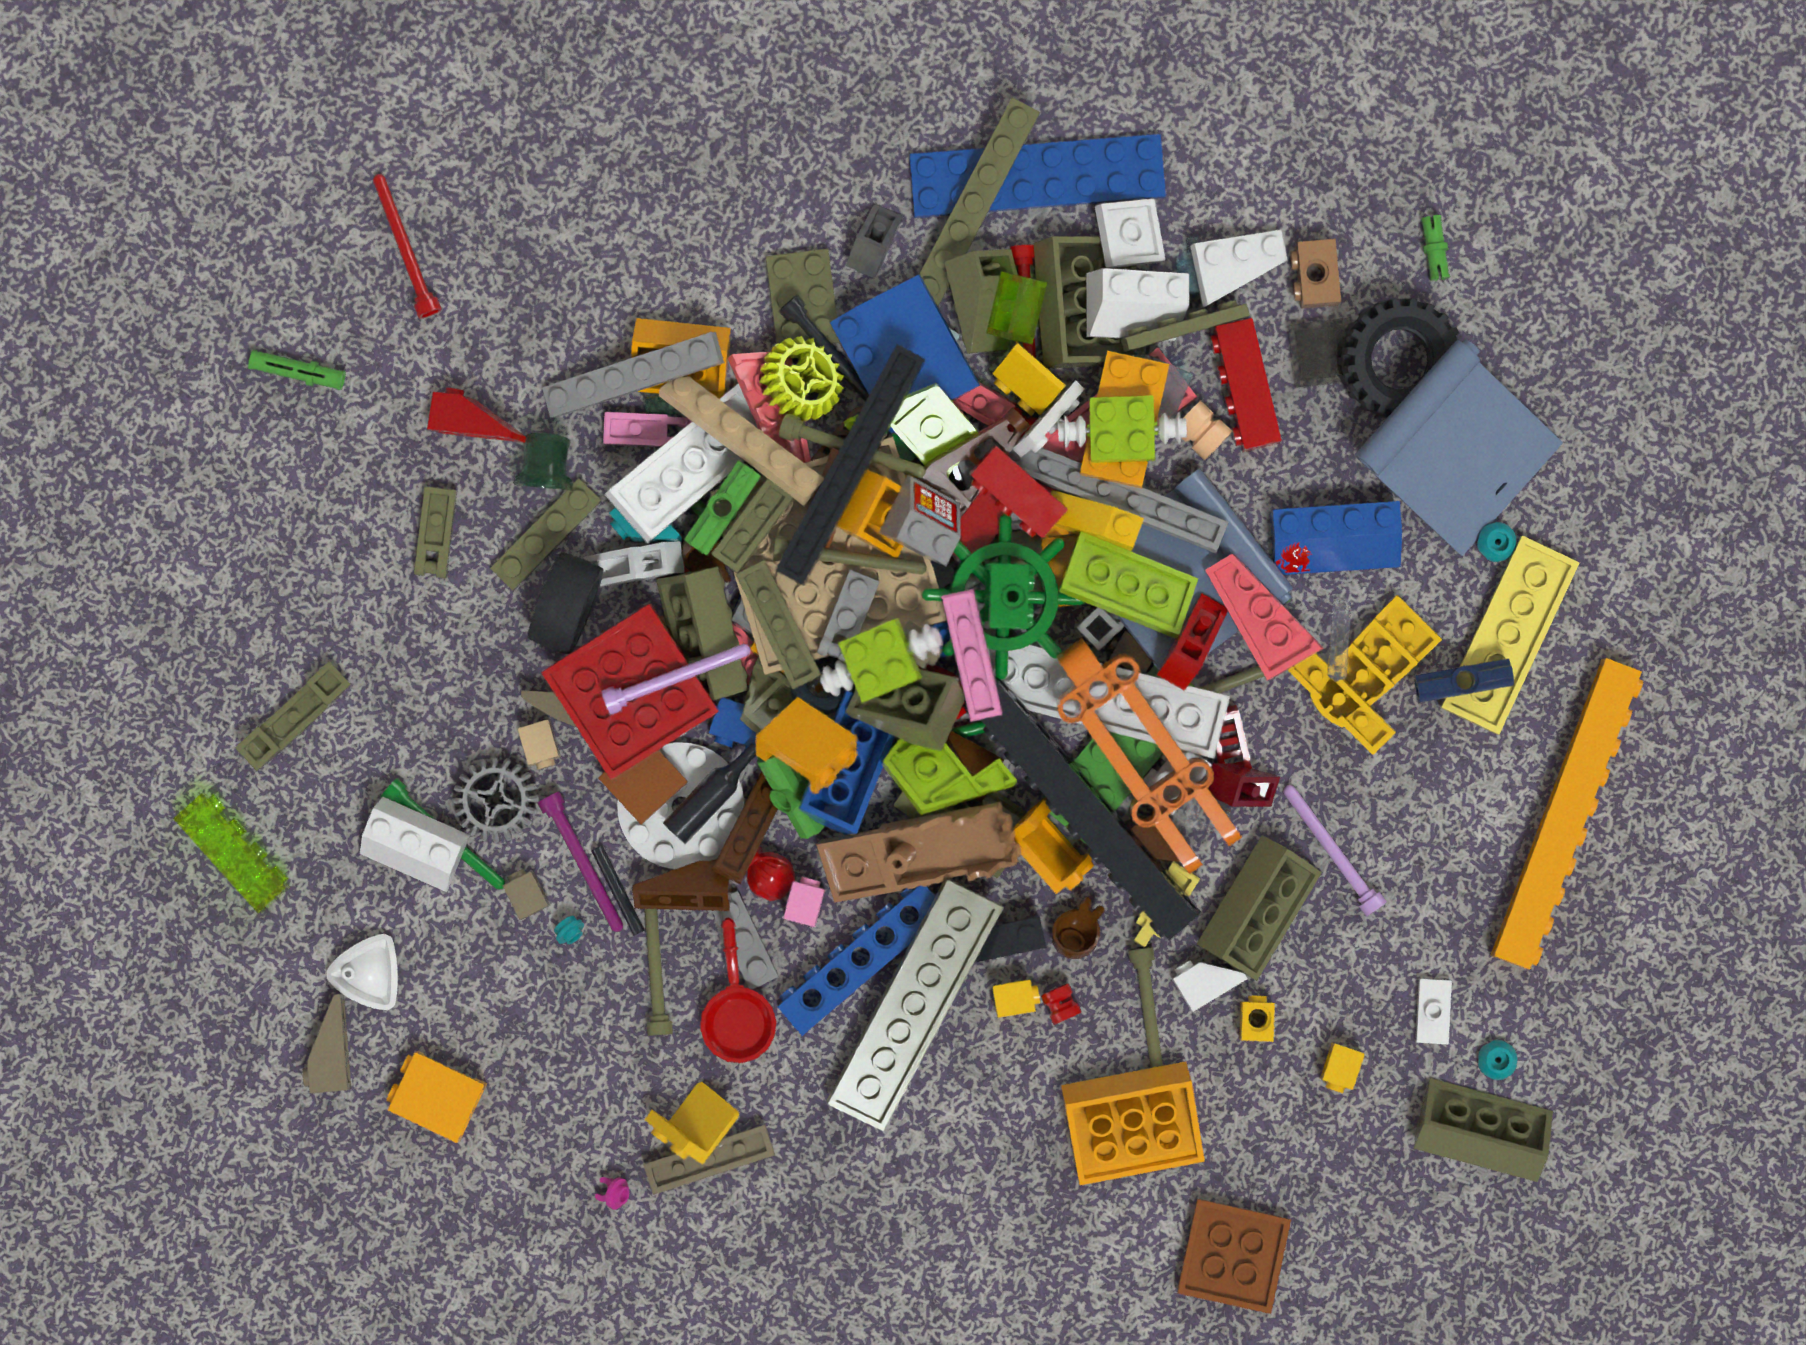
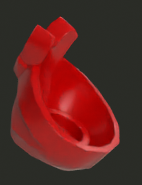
(770, 875)

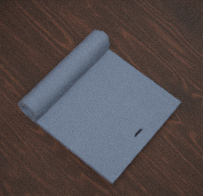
(1458, 447)
(1193, 560)

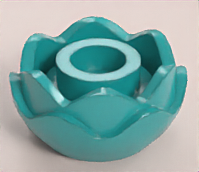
(1487, 538)
(1490, 1052)

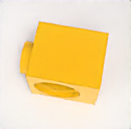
(1015, 998)
(1261, 1033)
(1341, 1068)

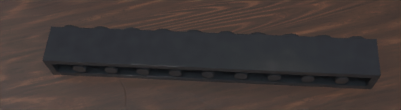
(1089, 815)

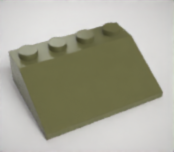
(1063, 313)

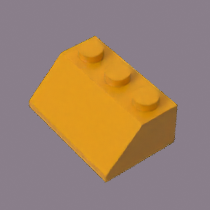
(657, 334)

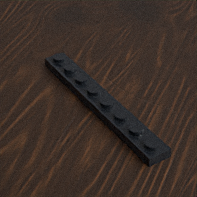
(850, 465)

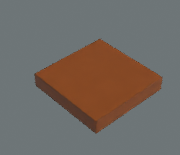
(645, 785)

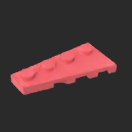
(748, 374)
(1265, 624)

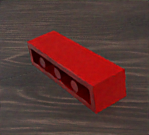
(1246, 384)

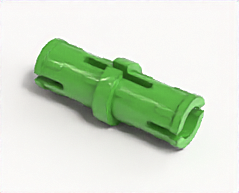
(1435, 247)

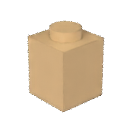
(539, 744)

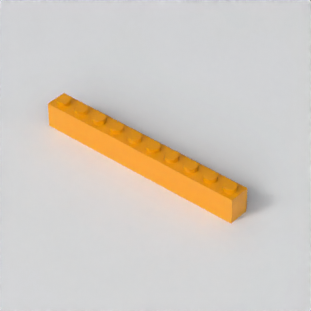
(1566, 814)

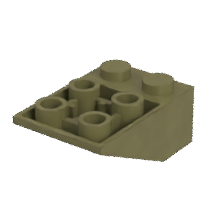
(973, 287)

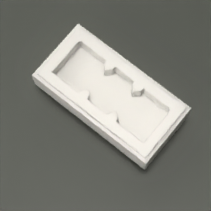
(1433, 1011)

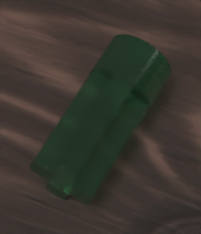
(657, 405)

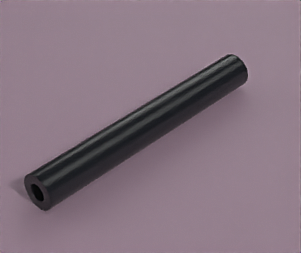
(617, 890)

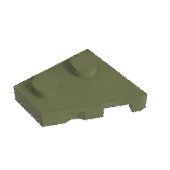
(765, 698)

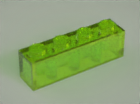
(232, 853)

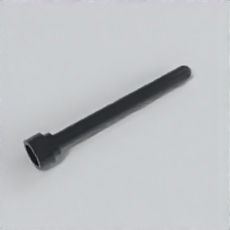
(796, 312)

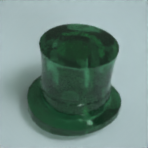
(545, 462)

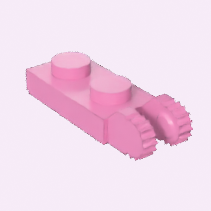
(639, 428)

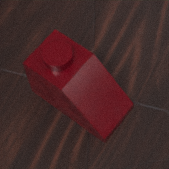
(1243, 785)

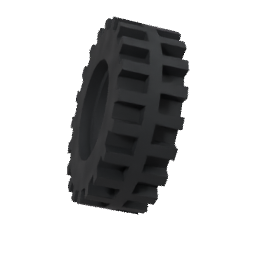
(1365, 332)

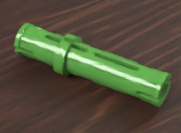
(333, 378)

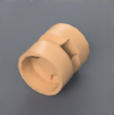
(1204, 431)

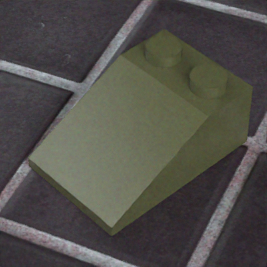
(915, 712)

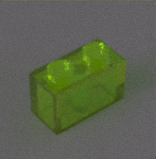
(1016, 307)

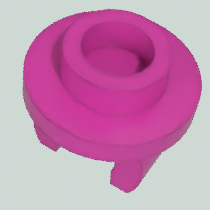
(616, 1194)

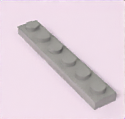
(633, 375)

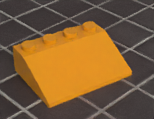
(1133, 1123)

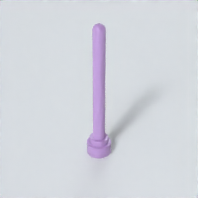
(617, 698)
(1369, 899)

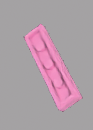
(972, 655)

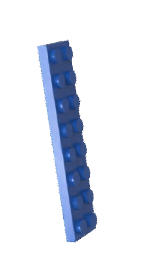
(1046, 175)

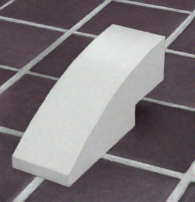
(639, 563)

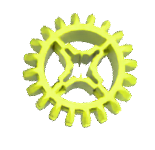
(792, 383)

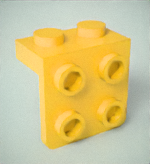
(696, 1124)

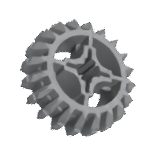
(490, 816)

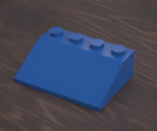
(906, 318)

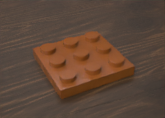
(1233, 1256)

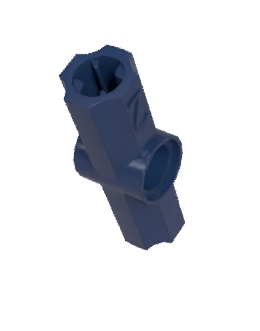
(1483, 675)

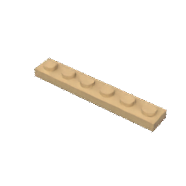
(742, 438)

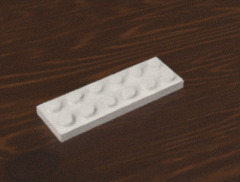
(676, 475)

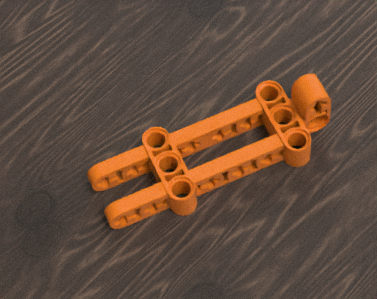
(1085, 669)

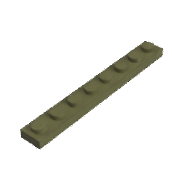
(978, 194)

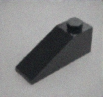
(1013, 939)

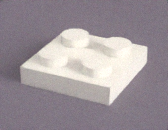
(1130, 233)

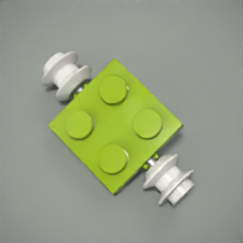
(1122, 429)
(880, 660)

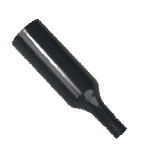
(708, 797)

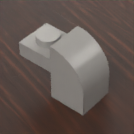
(1100, 627)

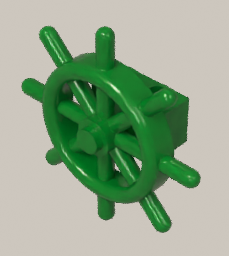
(1009, 594)

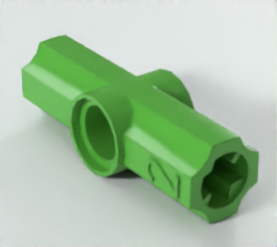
(734, 490)
(787, 794)

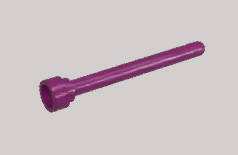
(554, 808)

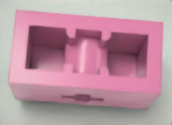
(804, 902)

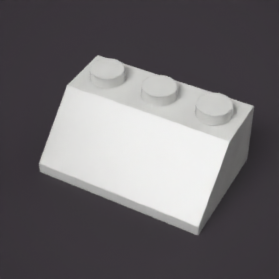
(1133, 299)
(413, 843)

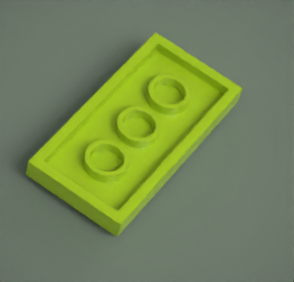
(1128, 585)

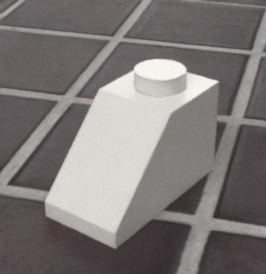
(1204, 982)

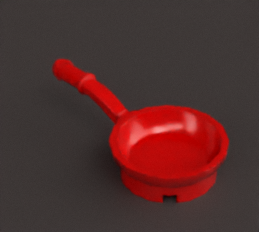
(737, 1020)

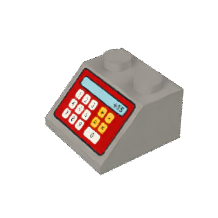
(924, 521)

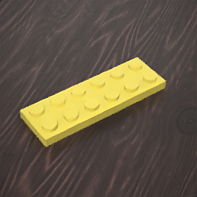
(1513, 629)

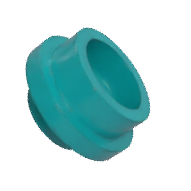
(569, 930)

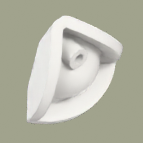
(367, 972)

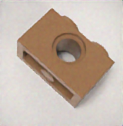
(1323, 256)

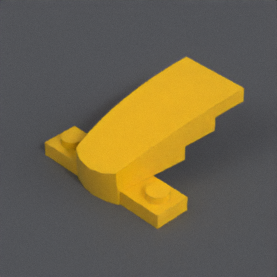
(1376, 662)

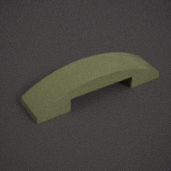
(293, 717)

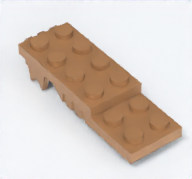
(919, 852)

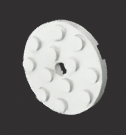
(656, 841)

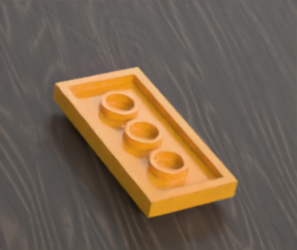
(1123, 377)

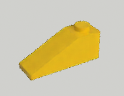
(1099, 520)

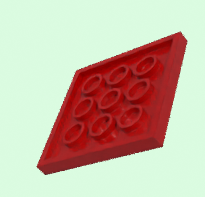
(622, 658)

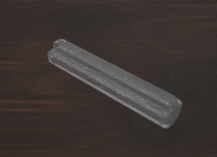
(1339, 639)

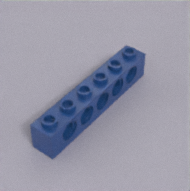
(805, 1017)

